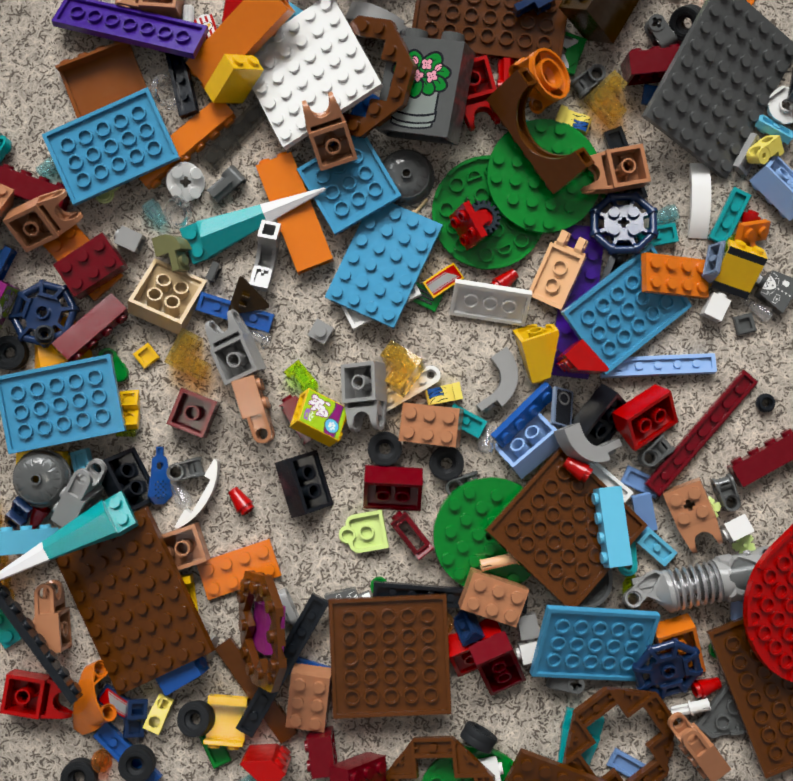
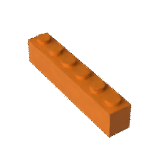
(193, 136)

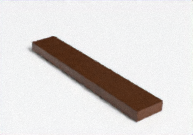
(275, 716)

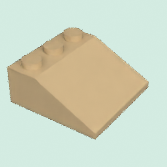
(166, 296)

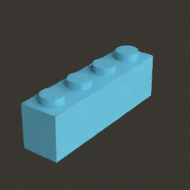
(612, 527)
(24, 539)

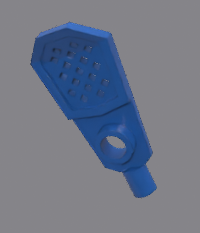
(159, 475)

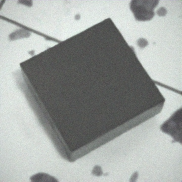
(213, 272)
(744, 324)

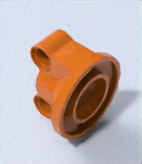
(551, 78)

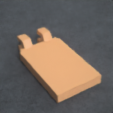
(559, 271)

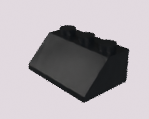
(597, 416)
(128, 475)
(304, 484)

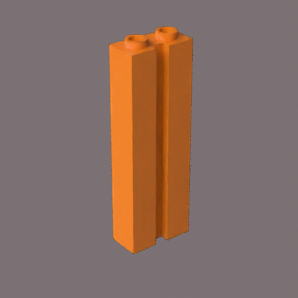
(240, 34)
(300, 225)

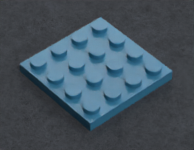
(352, 188)

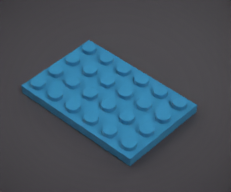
(111, 146)
(384, 263)
(618, 316)
(60, 404)
(592, 642)

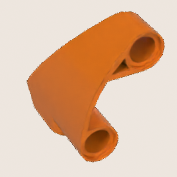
(86, 711)

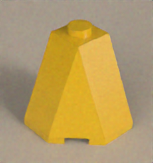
(537, 350)

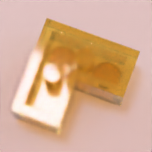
(603, 99)
(182, 355)
(405, 366)

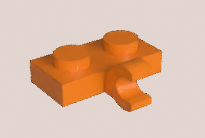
(752, 231)

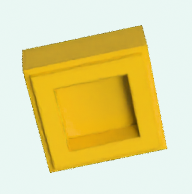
(146, 355)

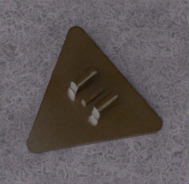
(246, 298)

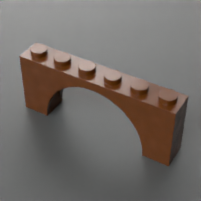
(510, 104)

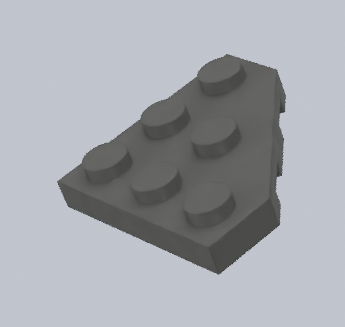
(722, 718)

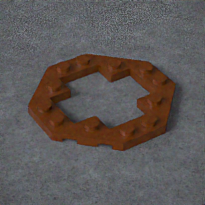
(402, 81)
(261, 671)
(629, 702)
(464, 762)

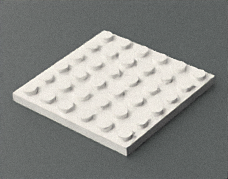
(305, 62)

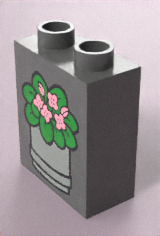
(438, 89)

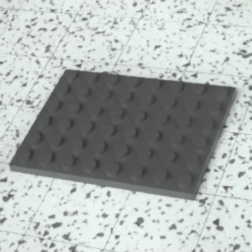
(720, 82)

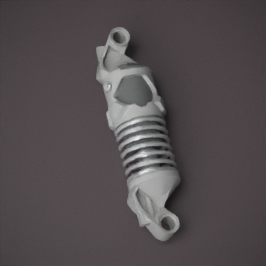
(717, 580)

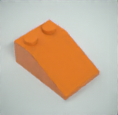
(682, 629)

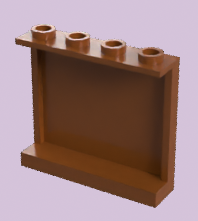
(101, 77)

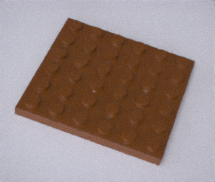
(555, 533)
(389, 656)

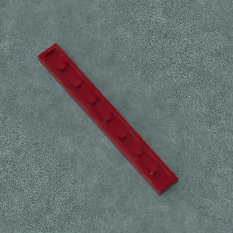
(700, 433)

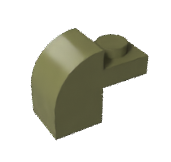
(174, 248)

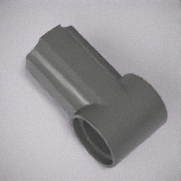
(229, 181)

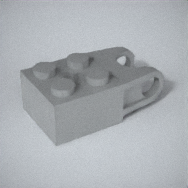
(234, 345)
(364, 393)
(80, 493)

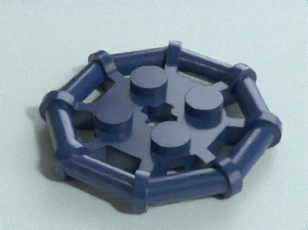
(623, 212)
(43, 301)
(669, 682)

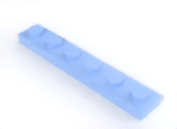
(664, 366)

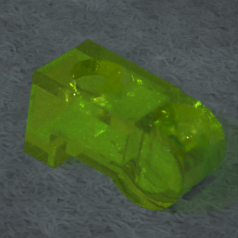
(302, 375)

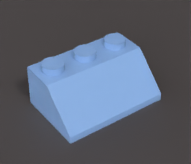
(776, 184)
(530, 446)

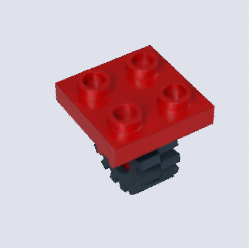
(474, 222)

